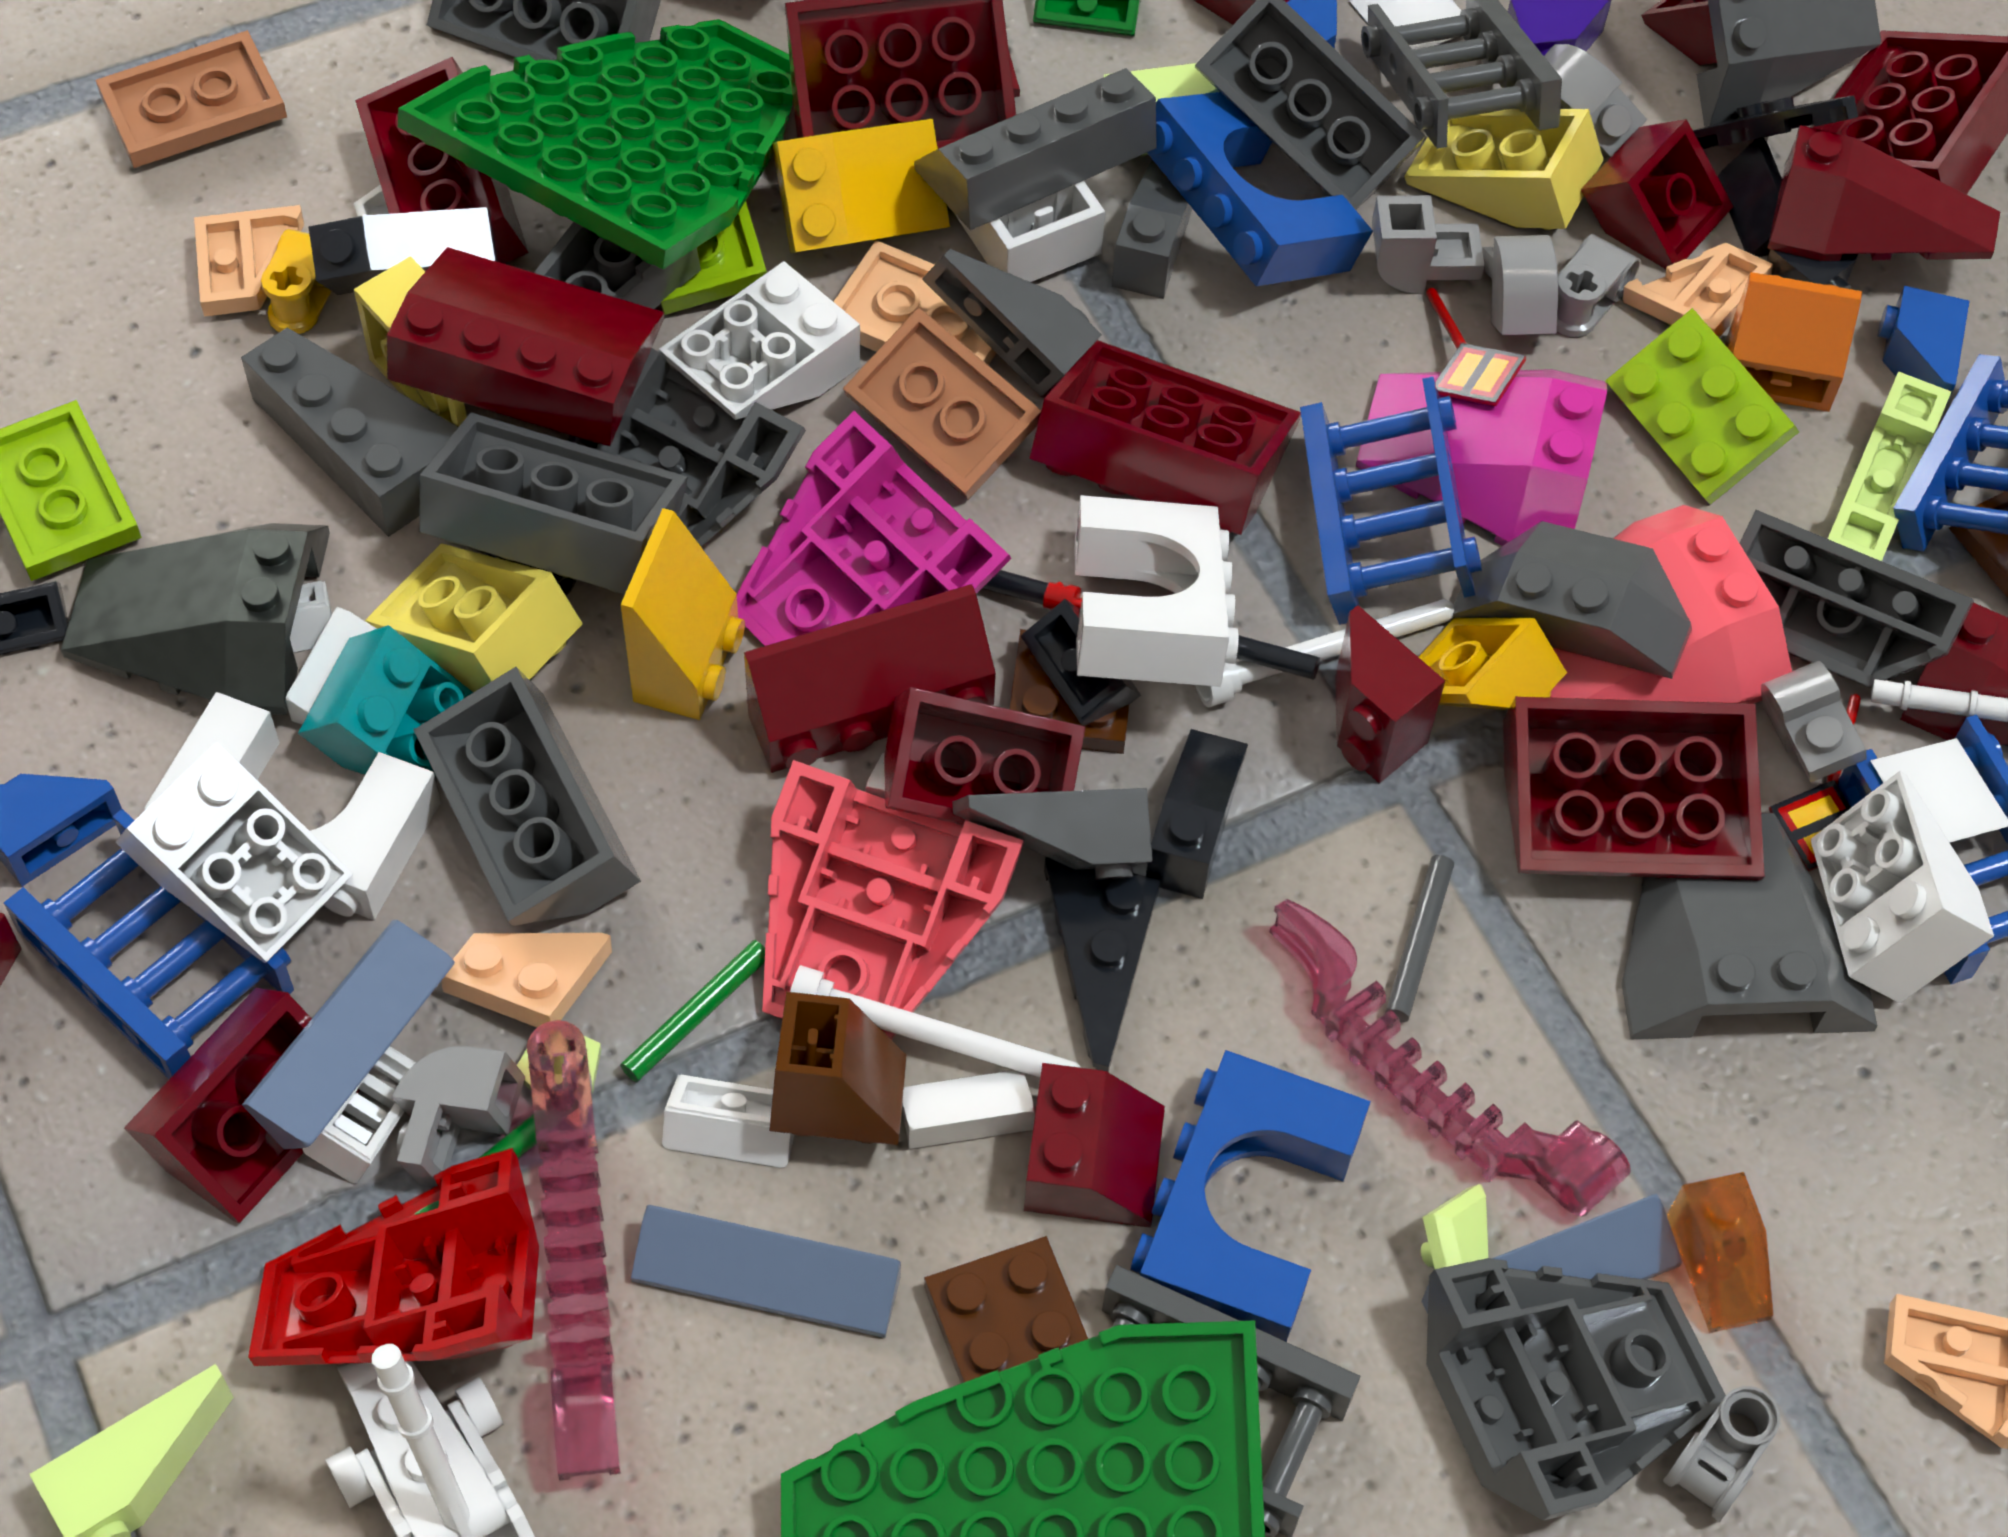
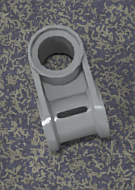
(1592, 285)
(1721, 1459)

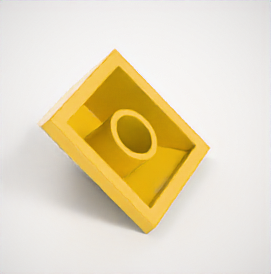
(1493, 662)

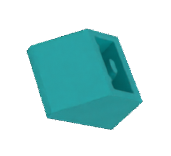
(377, 699)

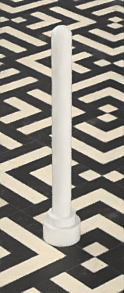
(1324, 647)
(932, 1030)

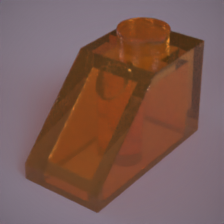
(1724, 1250)

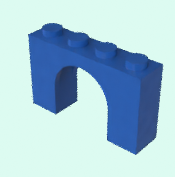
(1266, 235)
(1245, 1114)

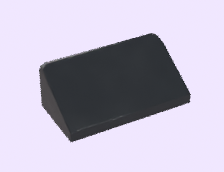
(1753, 189)
(32, 617)
(1055, 648)

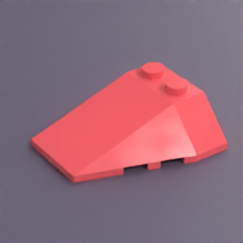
(1733, 618)
(873, 891)

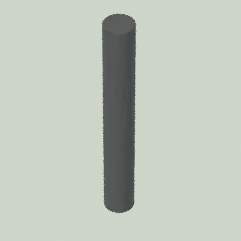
(1420, 937)

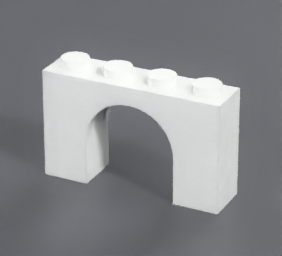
(1161, 637)
(369, 836)

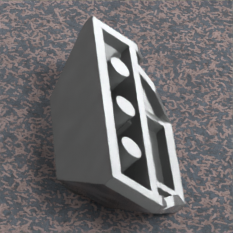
(1586, 596)
(1850, 607)

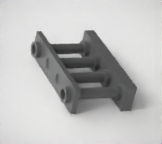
(1489, 36)
(1312, 1382)

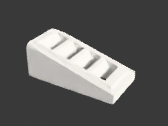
(345, 1144)

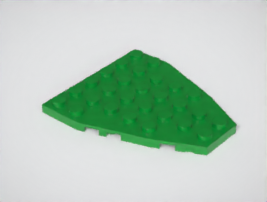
(623, 134)
(1088, 1440)

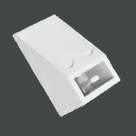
(1044, 234)
(768, 345)
(234, 854)
(1898, 892)

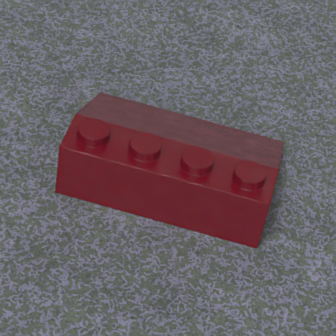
(899, 64)
(1931, 102)
(521, 345)
(1162, 434)
(1634, 788)

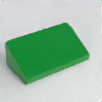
(1094, 15)

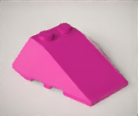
(1510, 459)
(860, 542)

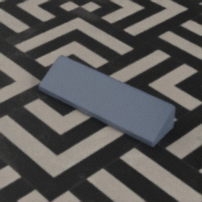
(347, 1036)
(1623, 1242)
(766, 1270)

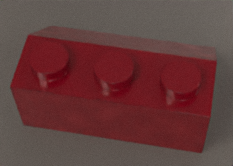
(960, 748)
(198, 1117)

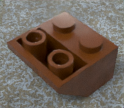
(836, 1073)

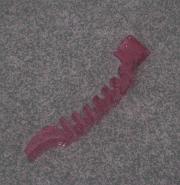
(1572, 1167)
(575, 1248)

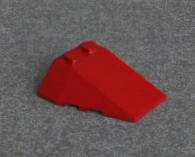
(424, 1281)

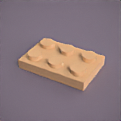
(888, 291)

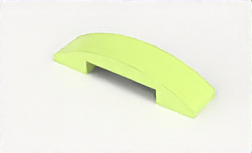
(1888, 461)

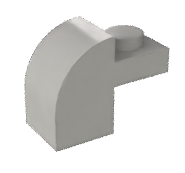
(1596, 88)
(1417, 249)
(1523, 284)
(1812, 720)
(452, 1092)

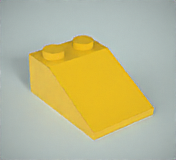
(857, 185)
(678, 622)

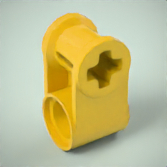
(293, 284)

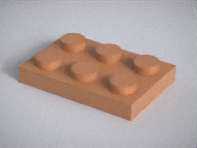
(191, 98)
(943, 403)

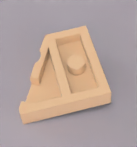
(235, 253)
(1706, 283)
(527, 973)
(1954, 1359)

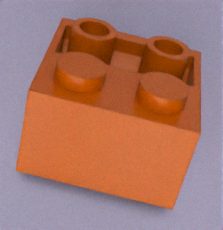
(1794, 337)

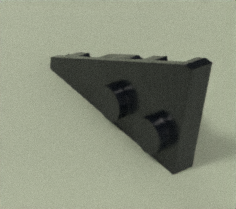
(1775, 118)
(1103, 942)

